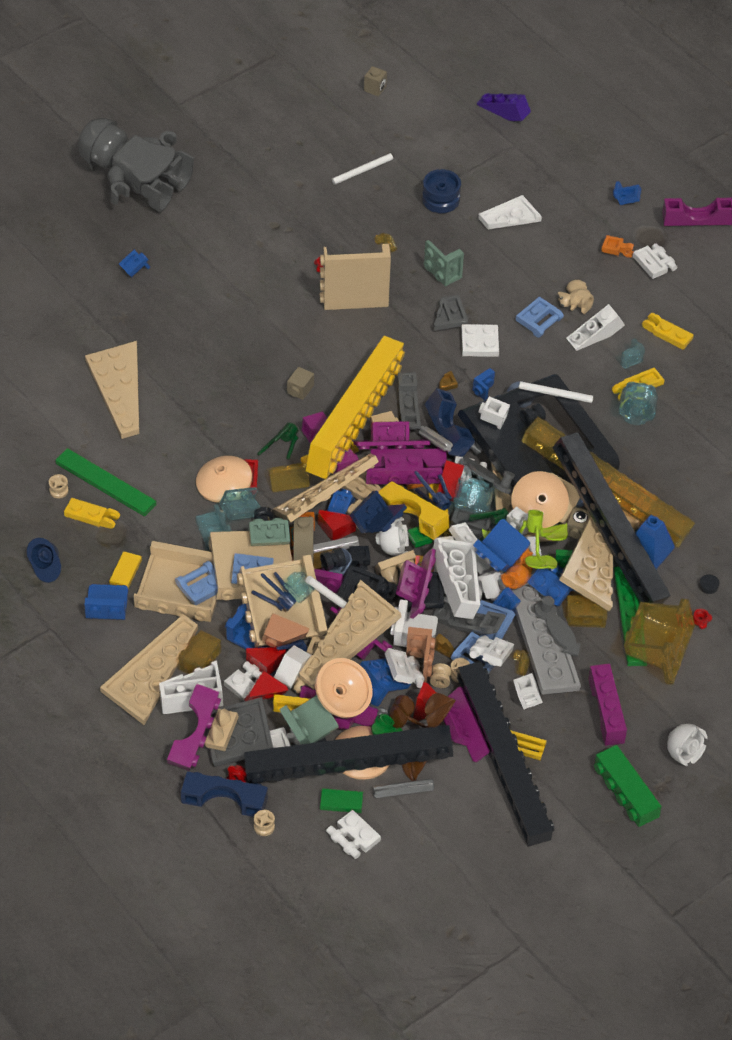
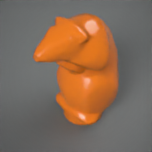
(518, 574)

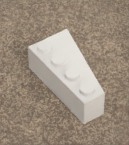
(458, 575)

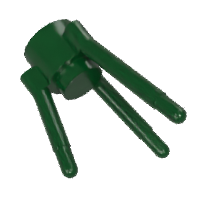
(287, 434)
(495, 517)

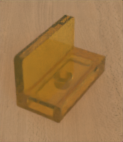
(288, 477)

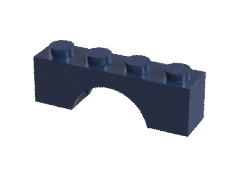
(441, 410)
(200, 788)

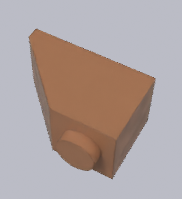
(283, 631)

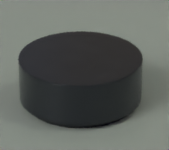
(709, 584)

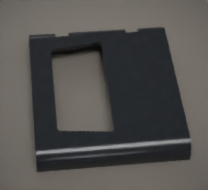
(505, 445)

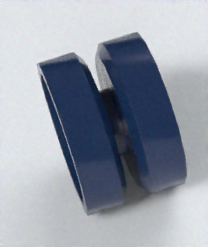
(441, 191)

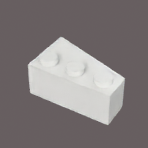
(178, 690)

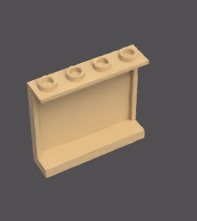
(355, 280)
(224, 547)
(158, 587)
(258, 612)

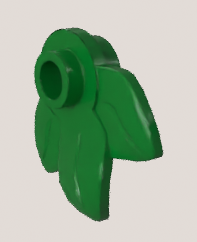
(384, 724)

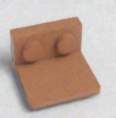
(421, 645)

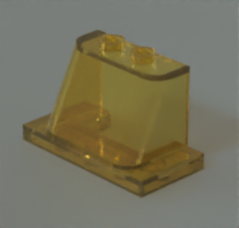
(661, 636)

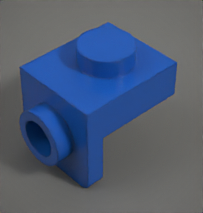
(627, 194)

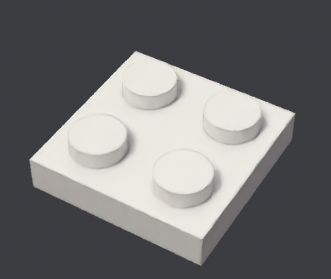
(480, 340)

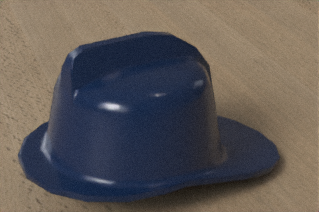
(44, 559)

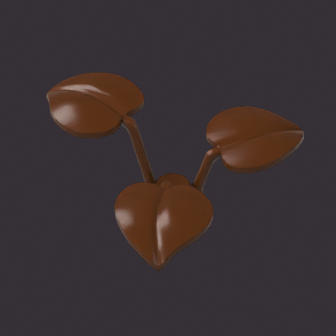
(436, 710)

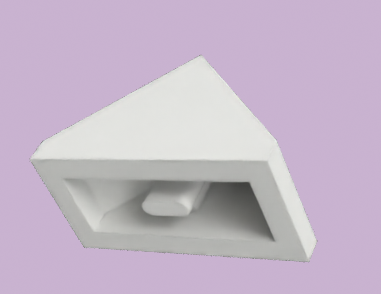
(291, 666)

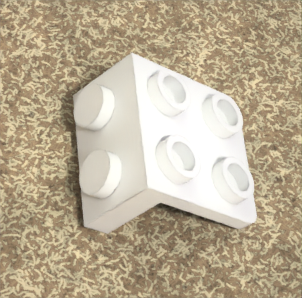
(400, 628)

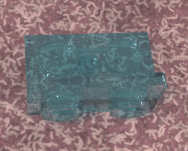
(239, 503)
(212, 522)

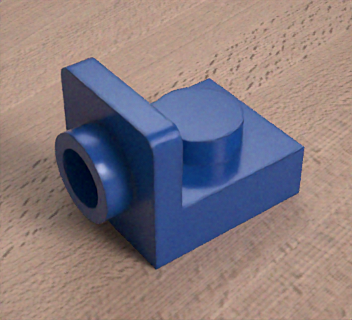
(134, 262)
(483, 383)
(341, 501)
(507, 600)

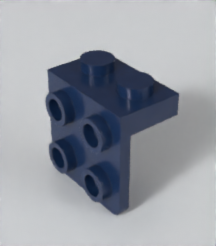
(374, 514)

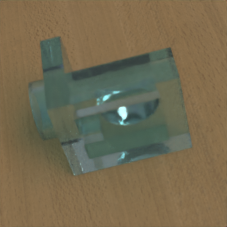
(633, 355)
(298, 587)

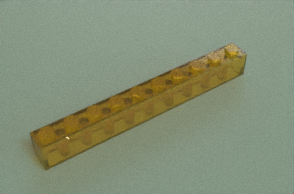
(630, 495)

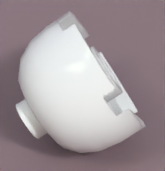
(395, 539)
(686, 743)

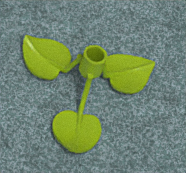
(553, 533)

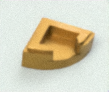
(448, 382)
(443, 646)

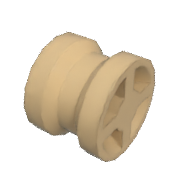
(58, 486)
(454, 667)
(440, 675)
(261, 818)

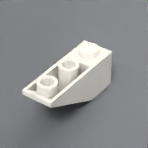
(597, 328)

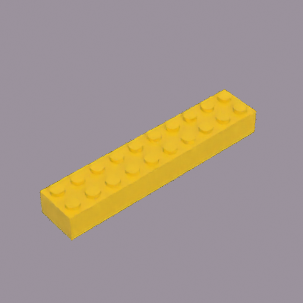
(355, 407)

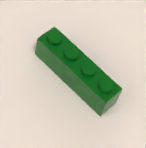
(627, 786)

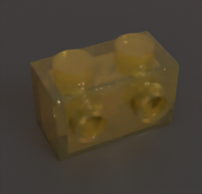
(585, 612)
(200, 652)

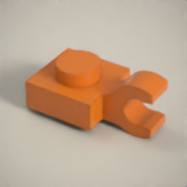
(615, 245)

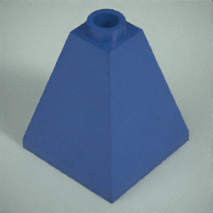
(655, 540)

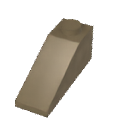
(303, 537)

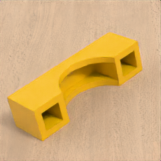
(431, 518)

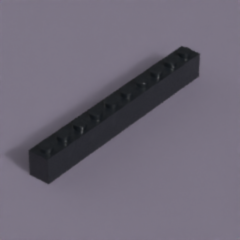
(610, 520)
(348, 754)
(505, 755)

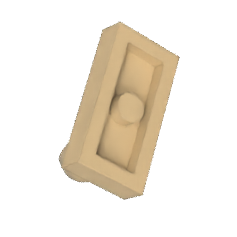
(389, 567)
(221, 729)

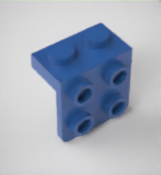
(502, 546)
(548, 584)
(106, 601)
(238, 629)
(381, 679)

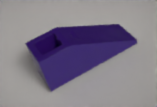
(508, 106)

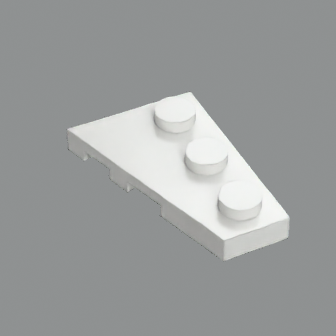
(510, 213)

